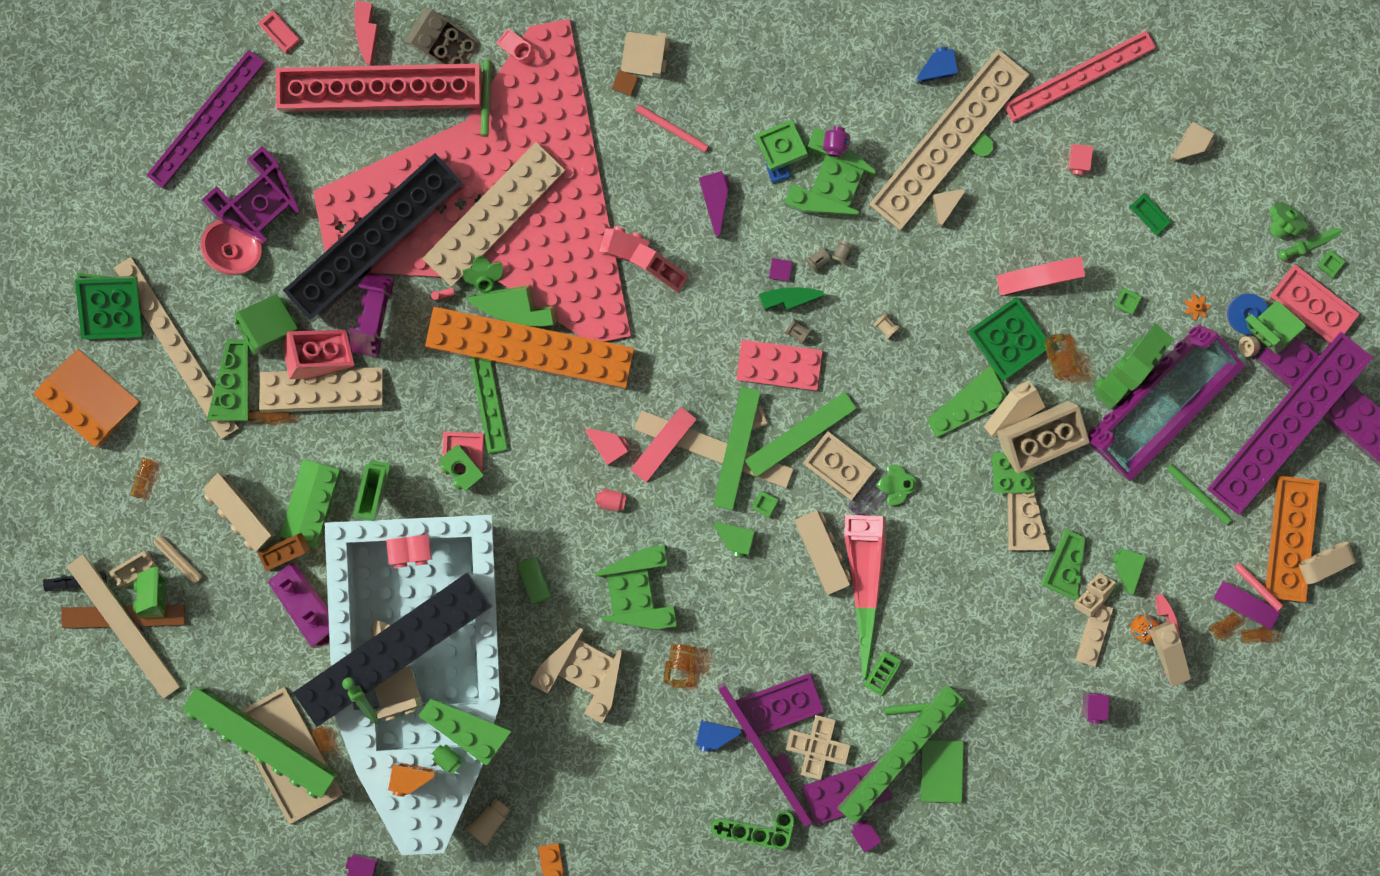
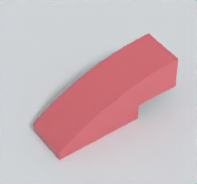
(365, 30)

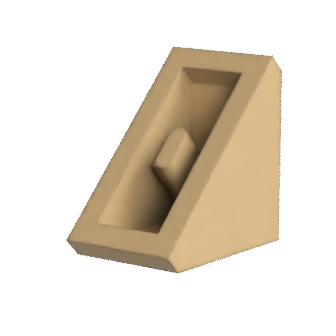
(945, 203)

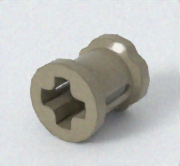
(842, 252)
(818, 259)
(800, 337)

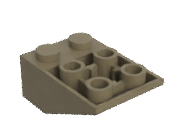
(441, 39)

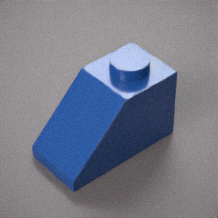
(939, 66)
(714, 735)

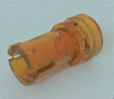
(1221, 627)
(1262, 634)

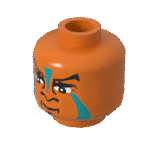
(1140, 628)

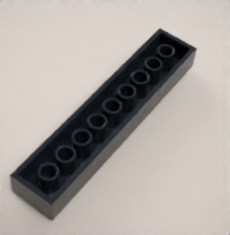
(373, 238)
(394, 648)

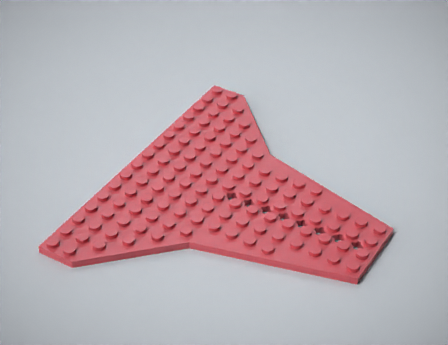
(558, 236)

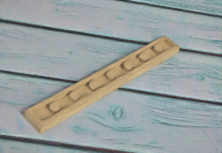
(709, 448)
(123, 626)

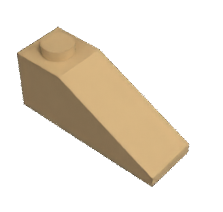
(1016, 407)
(1170, 653)

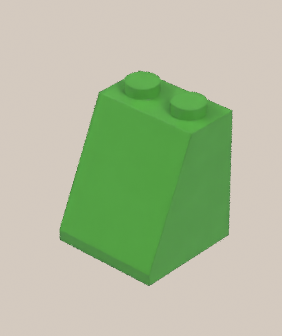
(265, 323)

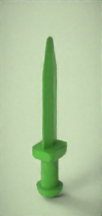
(1301, 247)
(357, 695)

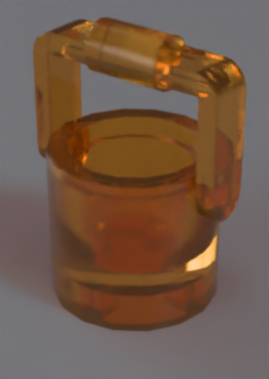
(1063, 362)
(681, 658)

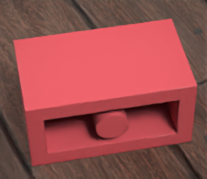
(620, 244)

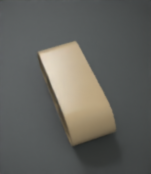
(1327, 562)

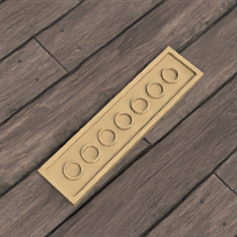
(494, 214)

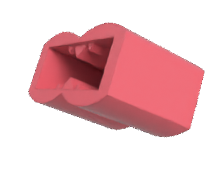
(409, 549)

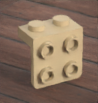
(645, 54)
(398, 695)

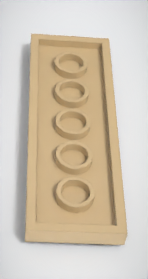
(333, 391)

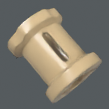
(886, 325)

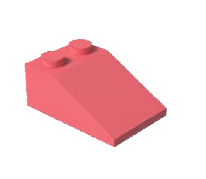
(316, 353)

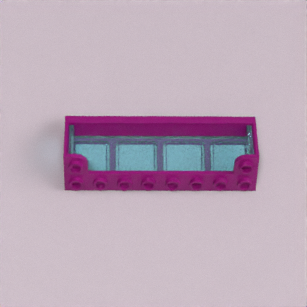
(1165, 401)

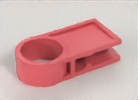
(514, 44)

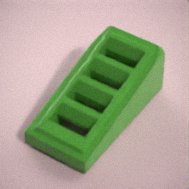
(884, 655)

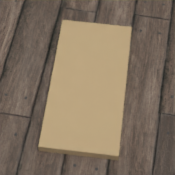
(283, 718)

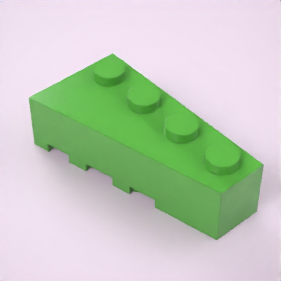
(472, 733)

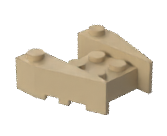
(585, 668)

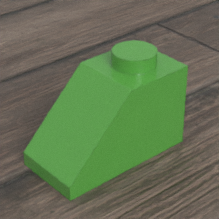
(735, 538)
(1128, 568)

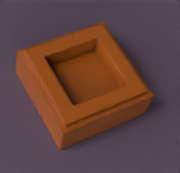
(624, 83)

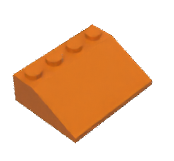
(86, 398)

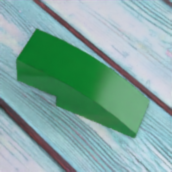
(789, 297)

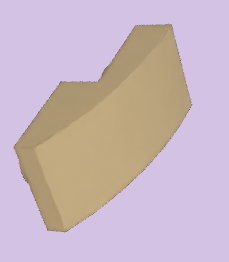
(1096, 594)

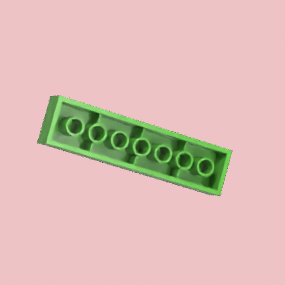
(260, 741)

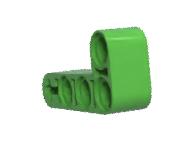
(751, 829)

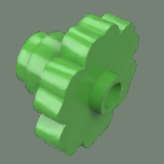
(1286, 221)

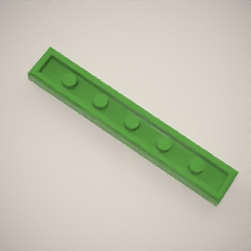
(489, 406)
(800, 434)
(736, 448)

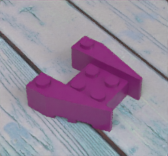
(258, 202)
(368, 339)

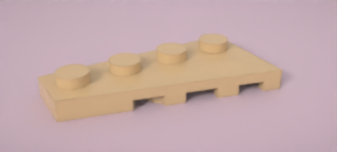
(1025, 523)

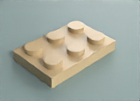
(839, 465)

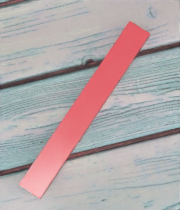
(1079, 76)

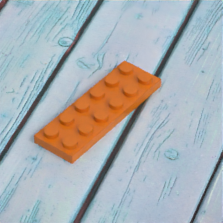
(1291, 537)

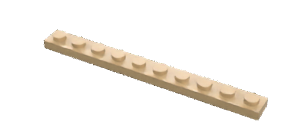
(174, 345)

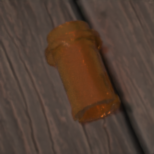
(321, 739)

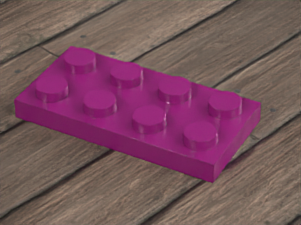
(781, 704)
(828, 793)

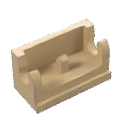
(127, 572)

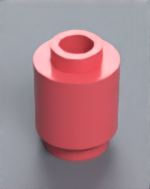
(611, 500)

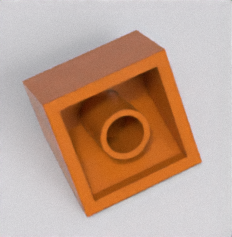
(407, 778)

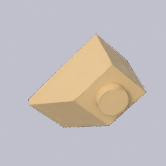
(1193, 142)

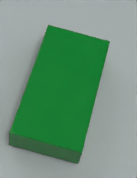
(1150, 214)

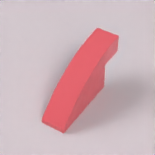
(1041, 276)

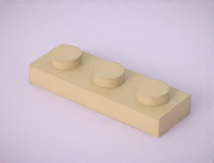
(1094, 636)

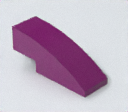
(1246, 605)

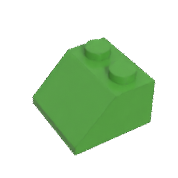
(150, 594)

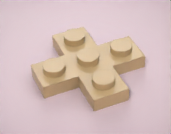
(818, 747)

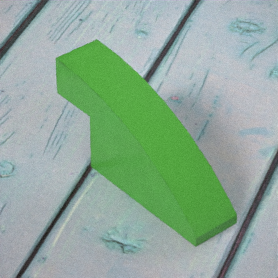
(514, 306)
(372, 490)

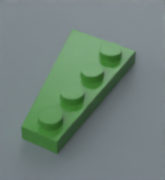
(231, 388)
(971, 402)

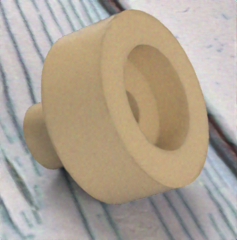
(1249, 346)

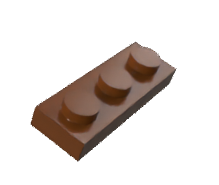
(283, 551)

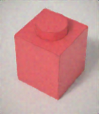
(1080, 159)

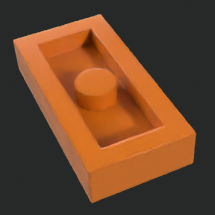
(551, 860)

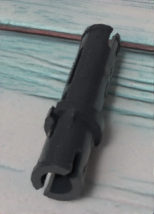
(65, 582)

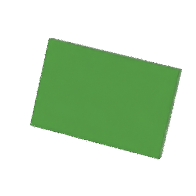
(941, 771)

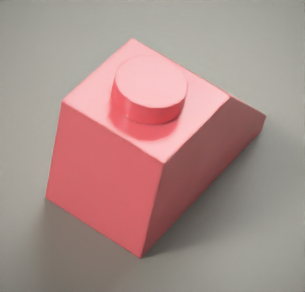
(608, 444)

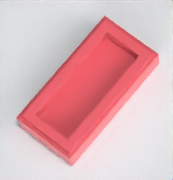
(279, 31)

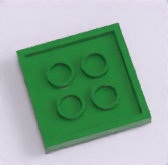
(109, 307)
(1008, 338)

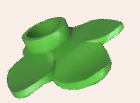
(483, 271)
(894, 485)

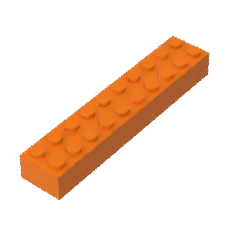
(529, 348)

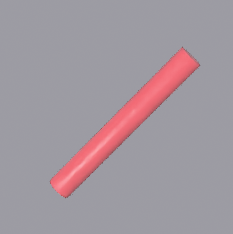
(1258, 586)

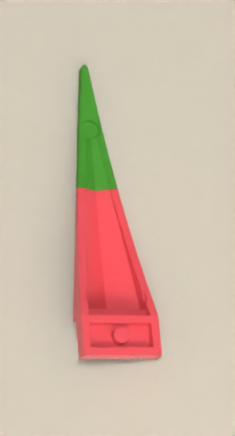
(866, 552)

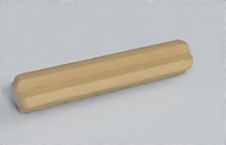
(177, 559)

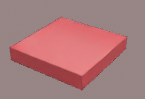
(470, 442)

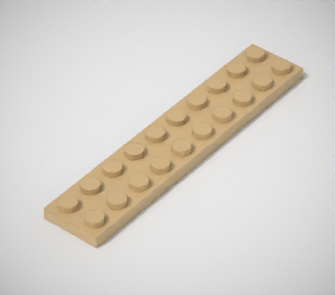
(948, 139)

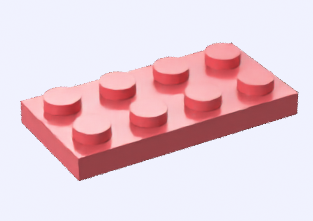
(1313, 304)
(779, 365)

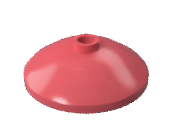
(222, 238)

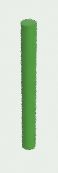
(485, 112)
(1199, 494)
(912, 708)

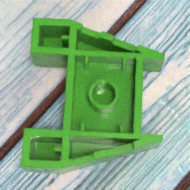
(833, 185)
(1133, 366)
(632, 592)

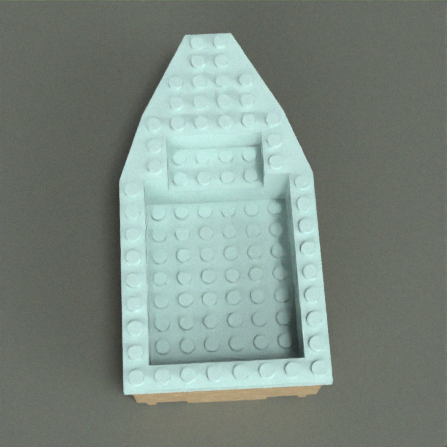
(456, 671)

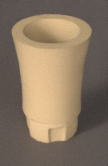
(488, 821)

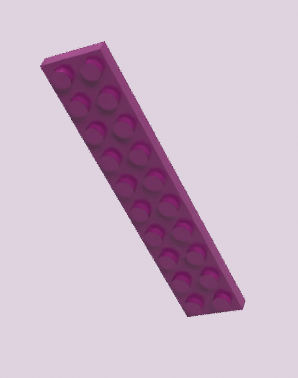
(1289, 422)

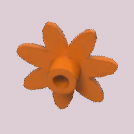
(1192, 306)

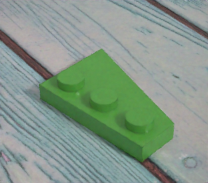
(1065, 566)

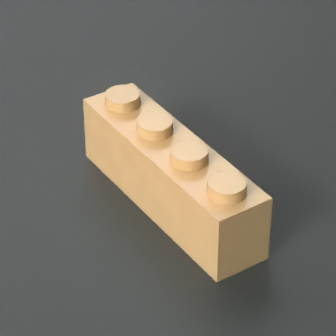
(822, 553)

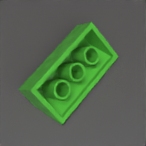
(311, 502)

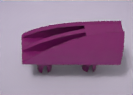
(302, 605)

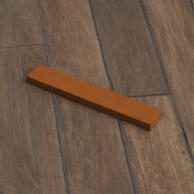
(91, 617)

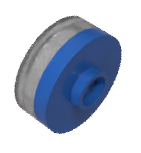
(1240, 308)

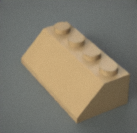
(1043, 436)
(239, 512)

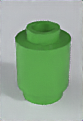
(446, 758)

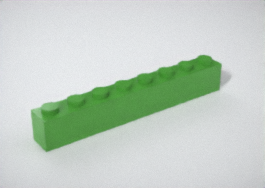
(899, 753)

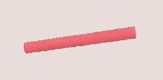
(672, 128)

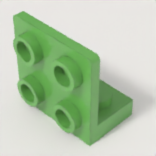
(1275, 327)

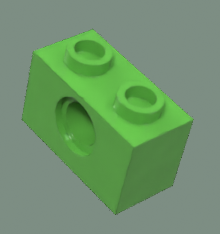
(472, 474)

